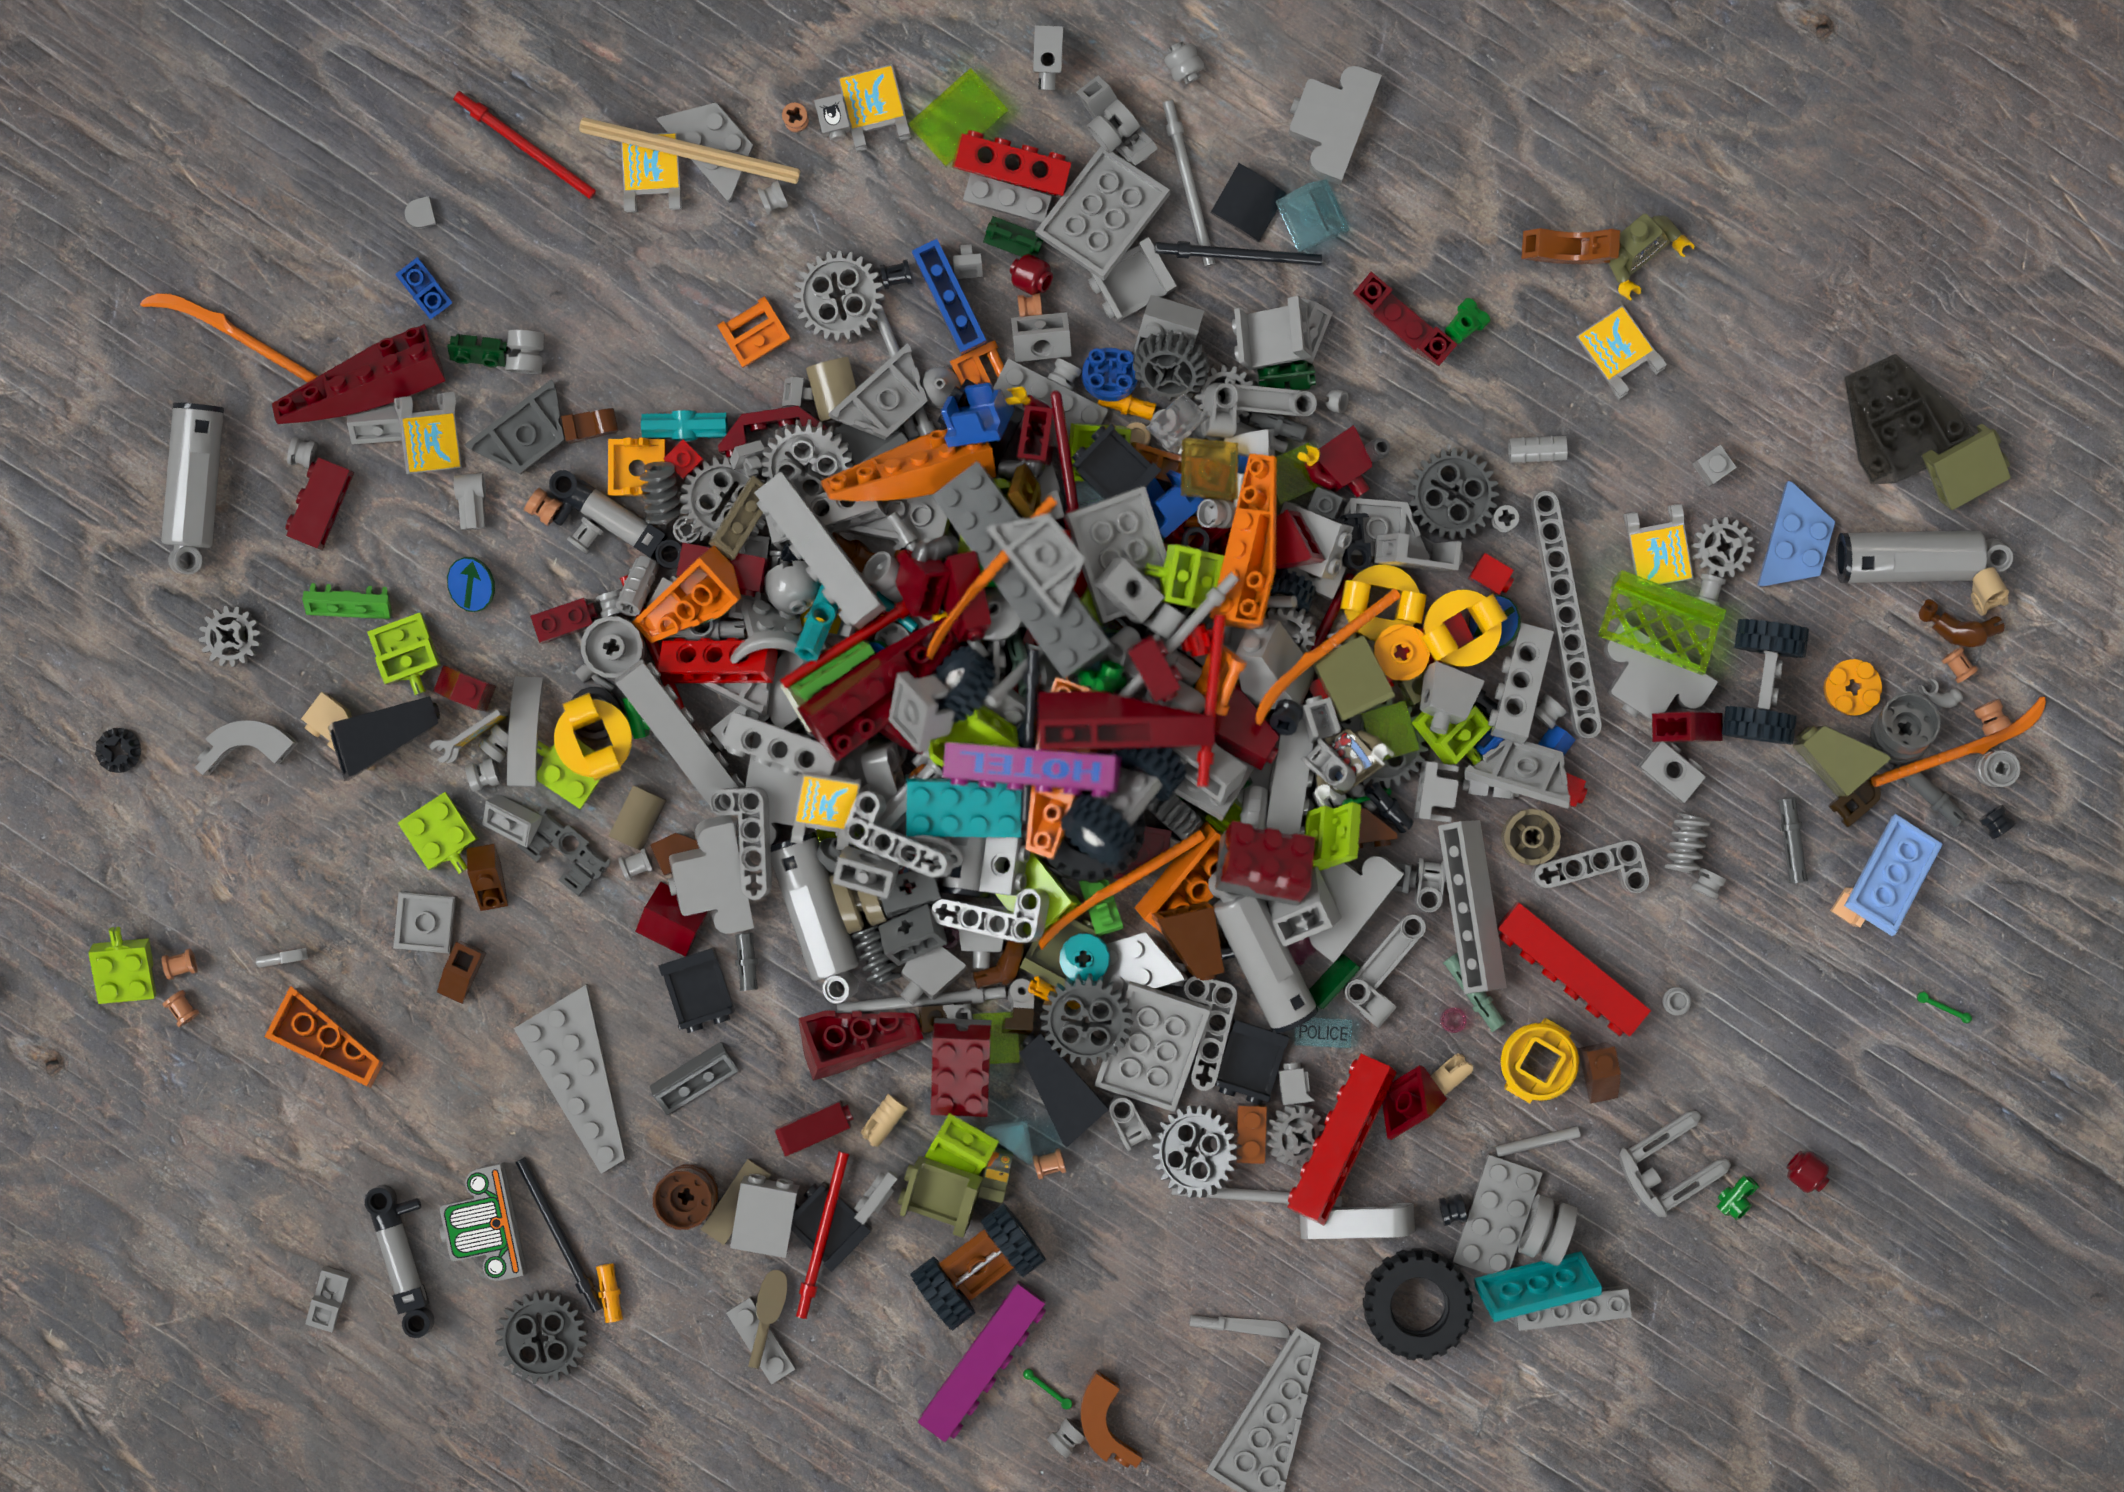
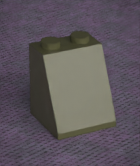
(1352, 678)
(1838, 758)

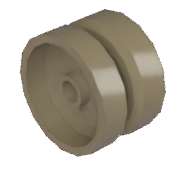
(853, 902)

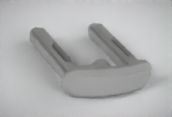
(1642, 1183)

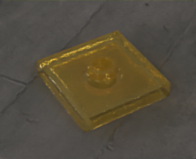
(1209, 469)

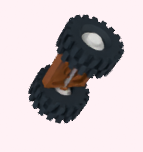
(977, 1266)

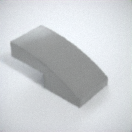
(328, 1299)

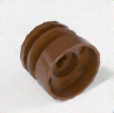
(672, 1205)

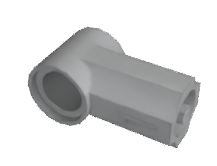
(470, 493)

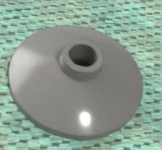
(1005, 620)

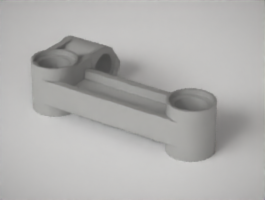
(1222, 416)
(1378, 966)

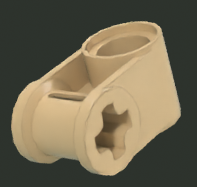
(1988, 591)

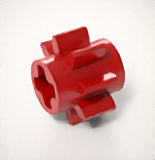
(1198, 641)

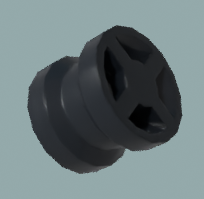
(1286, 717)
(1997, 822)
(1452, 1210)

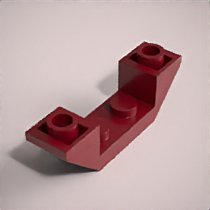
(1402, 321)
(758, 422)

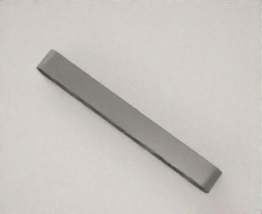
(1570, 601)

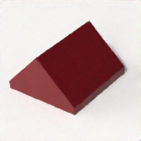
(666, 924)
(1410, 1101)

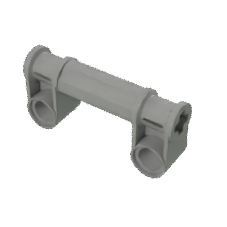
(897, 805)

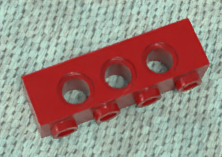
(967, 160)
(675, 667)

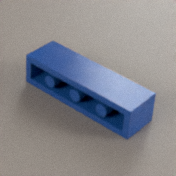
(949, 297)

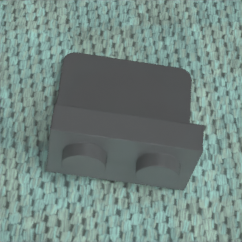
(866, 446)

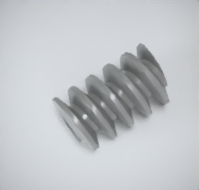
(1687, 843)

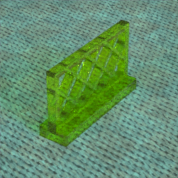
(1668, 600)

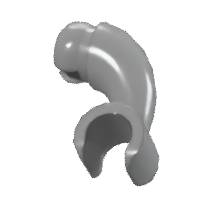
(1944, 700)

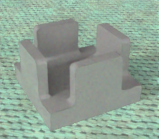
(915, 711)
(1435, 791)

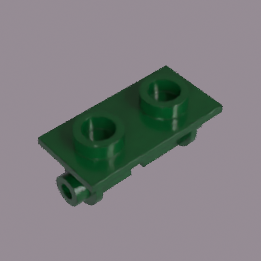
(1012, 238)
(464, 350)
(1297, 373)

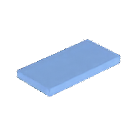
(1893, 875)

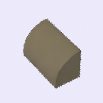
(830, 385)
(637, 817)

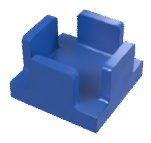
(981, 421)
(1169, 506)

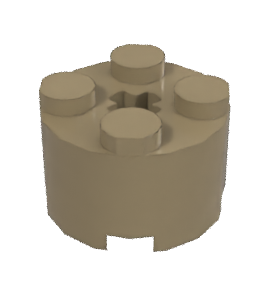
(1546, 836)

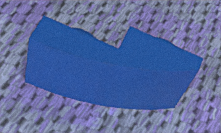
(423, 288)

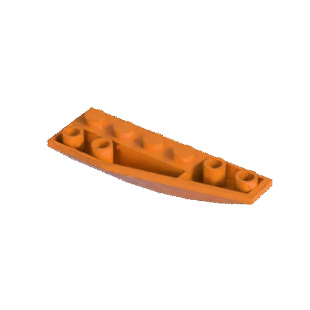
(908, 470)
(1251, 546)
(1047, 809)

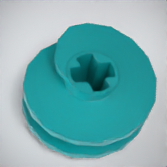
(1075, 947)

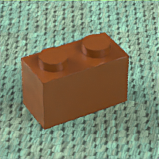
(1252, 1133)

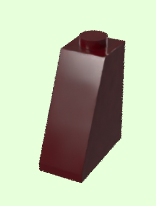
(1295, 542)
(975, 618)
(464, 689)
(1687, 727)
(1242, 736)
(813, 1127)

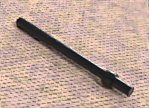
(1184, 250)
(1032, 679)
(584, 1283)

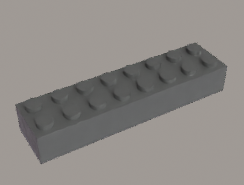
(1074, 636)

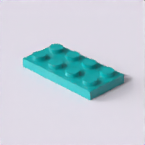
(961, 811)
(1537, 1287)

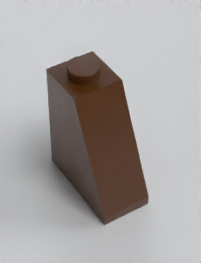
(1193, 937)
(1600, 1071)

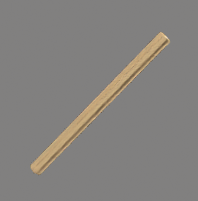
(689, 150)

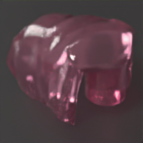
(1301, 950)

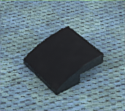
(1248, 202)

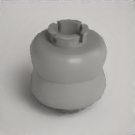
(1184, 62)

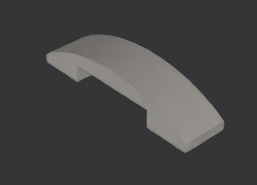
(523, 732)

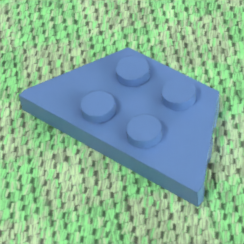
(1797, 539)

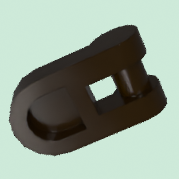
(1864, 797)

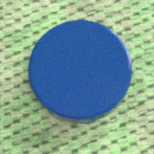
(1109, 374)

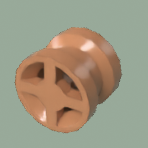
(1029, 305)

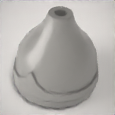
(938, 385)

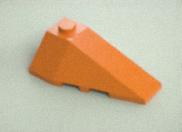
(696, 596)

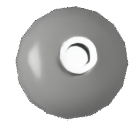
(791, 588)

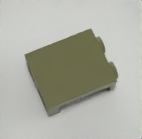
(1968, 468)
(1046, 962)
(940, 1193)

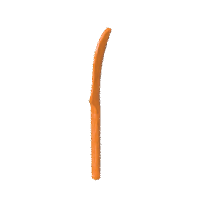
(220, 322)
(980, 582)
(1313, 656)
(1978, 746)
(1121, 884)

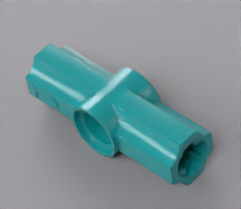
(684, 425)
(815, 631)

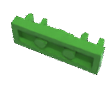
(347, 603)
(832, 671)
(1105, 913)

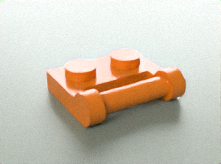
(759, 339)
(970, 367)
(1229, 672)

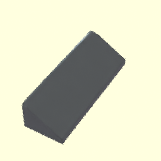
(693, 1078)

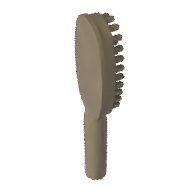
(768, 1308)

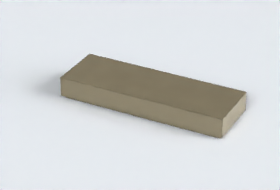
(739, 521)
(722, 1219)

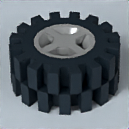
(1292, 585)

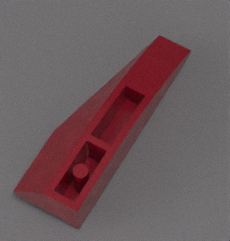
(366, 380)
(862, 698)
(1114, 721)

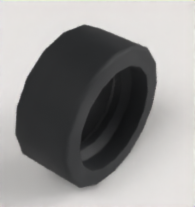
(606, 695)

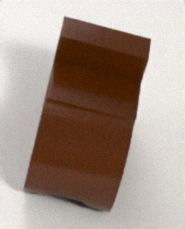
(589, 425)

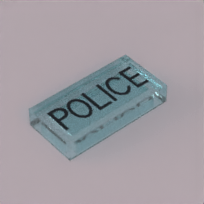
(1324, 1033)

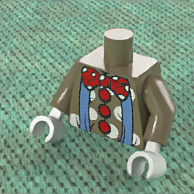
(1361, 752)

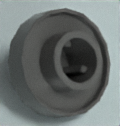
(828, 854)

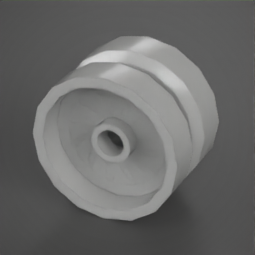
(597, 643)
(1548, 1230)

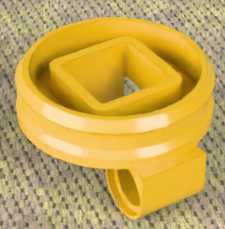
(1356, 596)
(1487, 616)
(581, 713)
(1516, 1049)

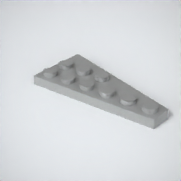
(572, 1063)
(1265, 1434)

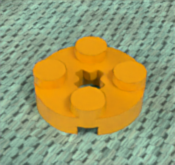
(1395, 667)
(1840, 677)

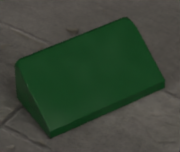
(1333, 981)

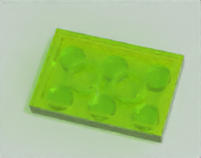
(960, 108)

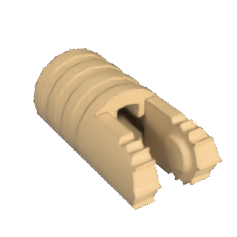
(1452, 1073)
(883, 1120)

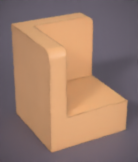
(1845, 913)

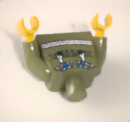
(1640, 244)

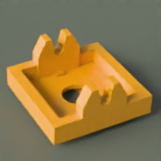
(621, 454)

